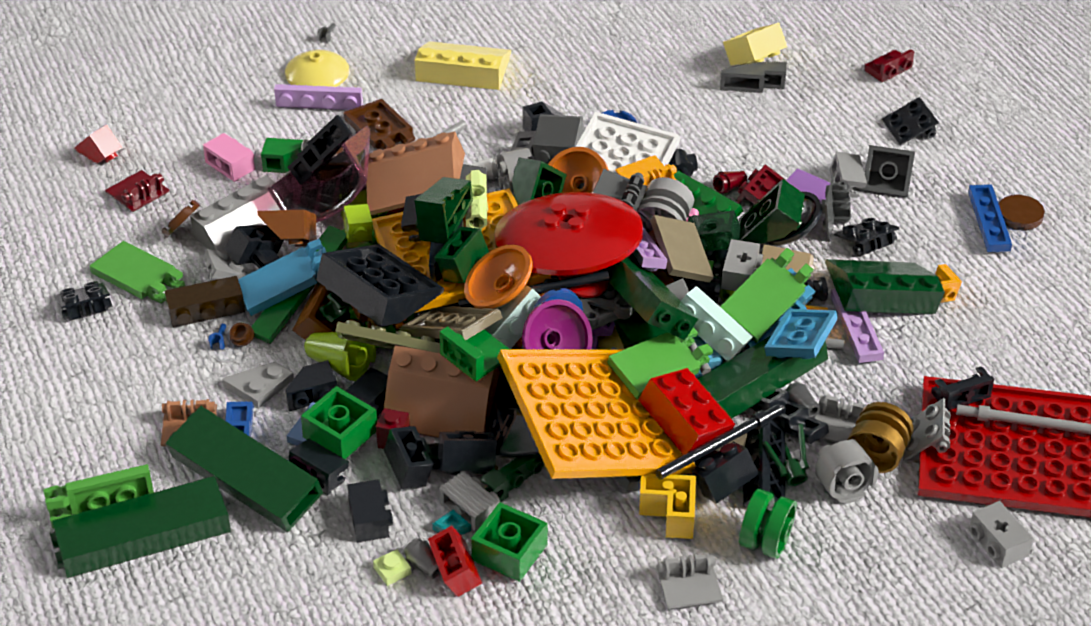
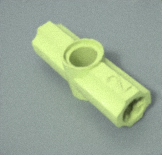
(477, 213)

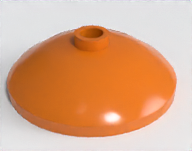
(581, 166)
(498, 277)

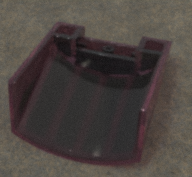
(333, 185)

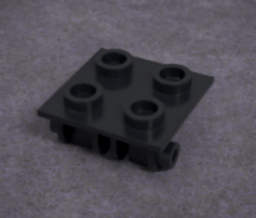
(911, 121)
(869, 235)
(90, 292)

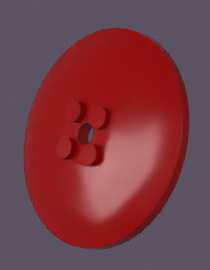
(572, 232)

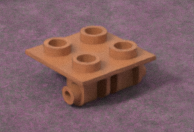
(177, 414)

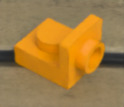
(949, 282)

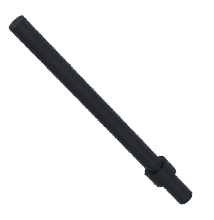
(563, 283)
(756, 421)

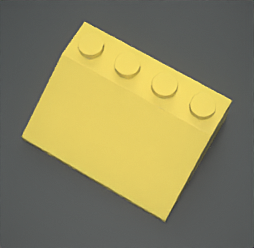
(461, 65)

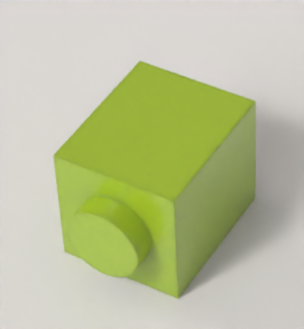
(358, 223)

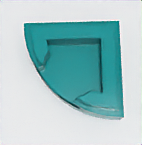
(454, 519)

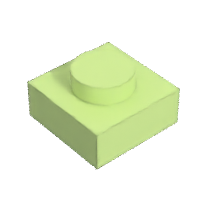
(392, 567)

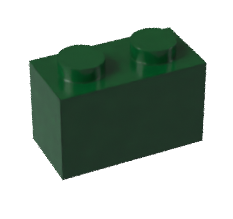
(461, 254)

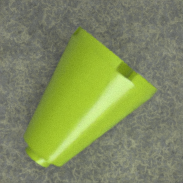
(344, 356)

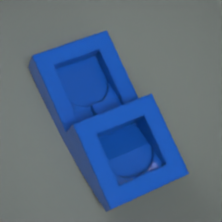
(240, 415)

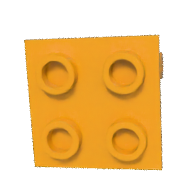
(650, 168)

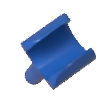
(218, 337)

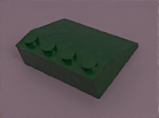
(885, 286)

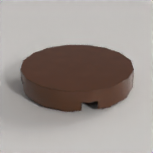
(1022, 211)
(180, 218)

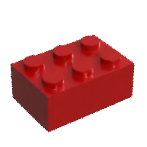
(684, 409)

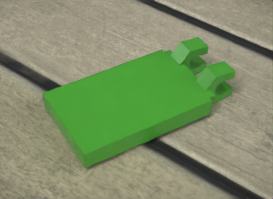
(137, 272)
(767, 295)
(657, 357)
(97, 491)

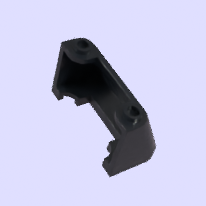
(509, 424)

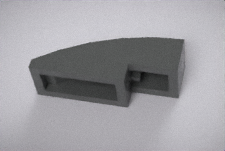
(754, 77)

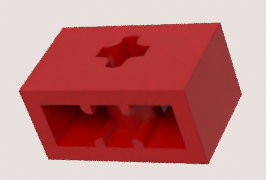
(454, 561)

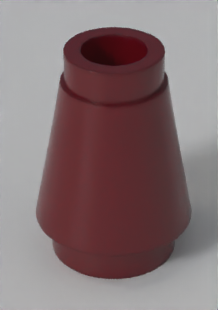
(728, 181)

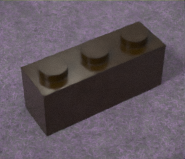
(204, 301)

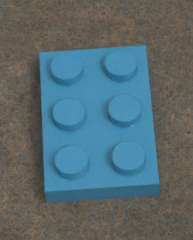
(801, 333)

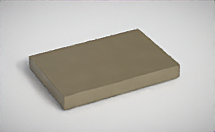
(682, 248)

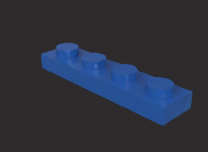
(990, 218)

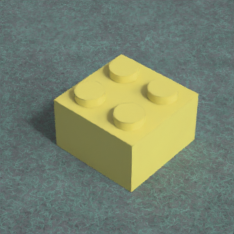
(755, 45)

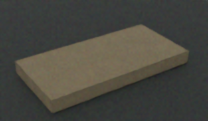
(462, 320)

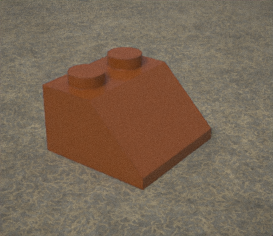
(293, 226)

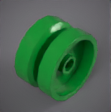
(767, 523)

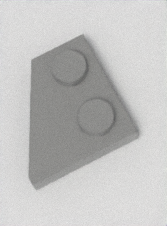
(222, 264)
(259, 383)

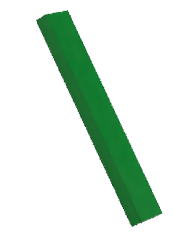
(275, 317)

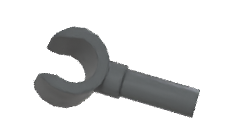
(326, 32)

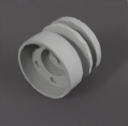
(666, 199)

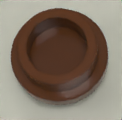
(241, 334)

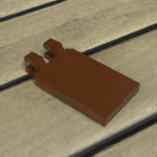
(384, 123)

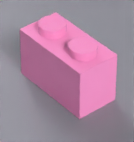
(229, 157)

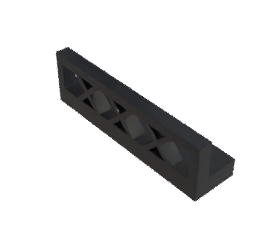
(763, 461)

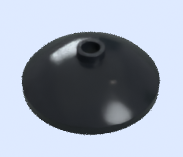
(810, 217)

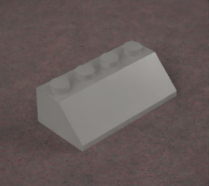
(216, 222)

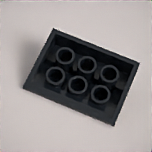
(376, 283)

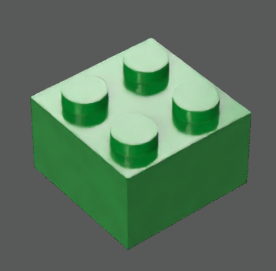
(339, 422)
(509, 541)

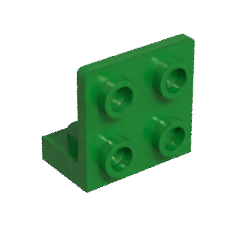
(472, 356)

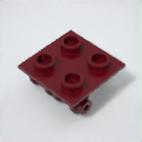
(138, 190)

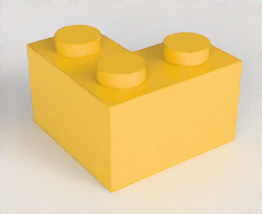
(670, 498)

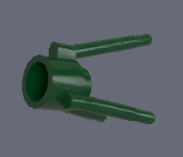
(793, 469)

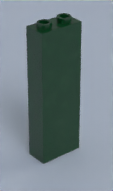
(651, 297)
(755, 376)
(244, 468)
(139, 527)

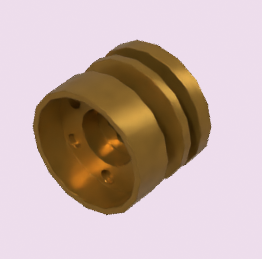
(883, 434)

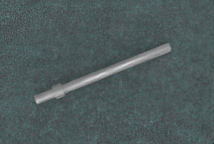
(984, 413)

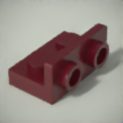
(890, 65)
(760, 184)

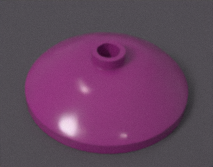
(562, 322)

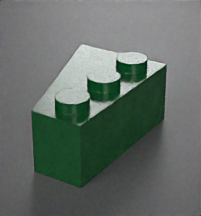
(442, 209)

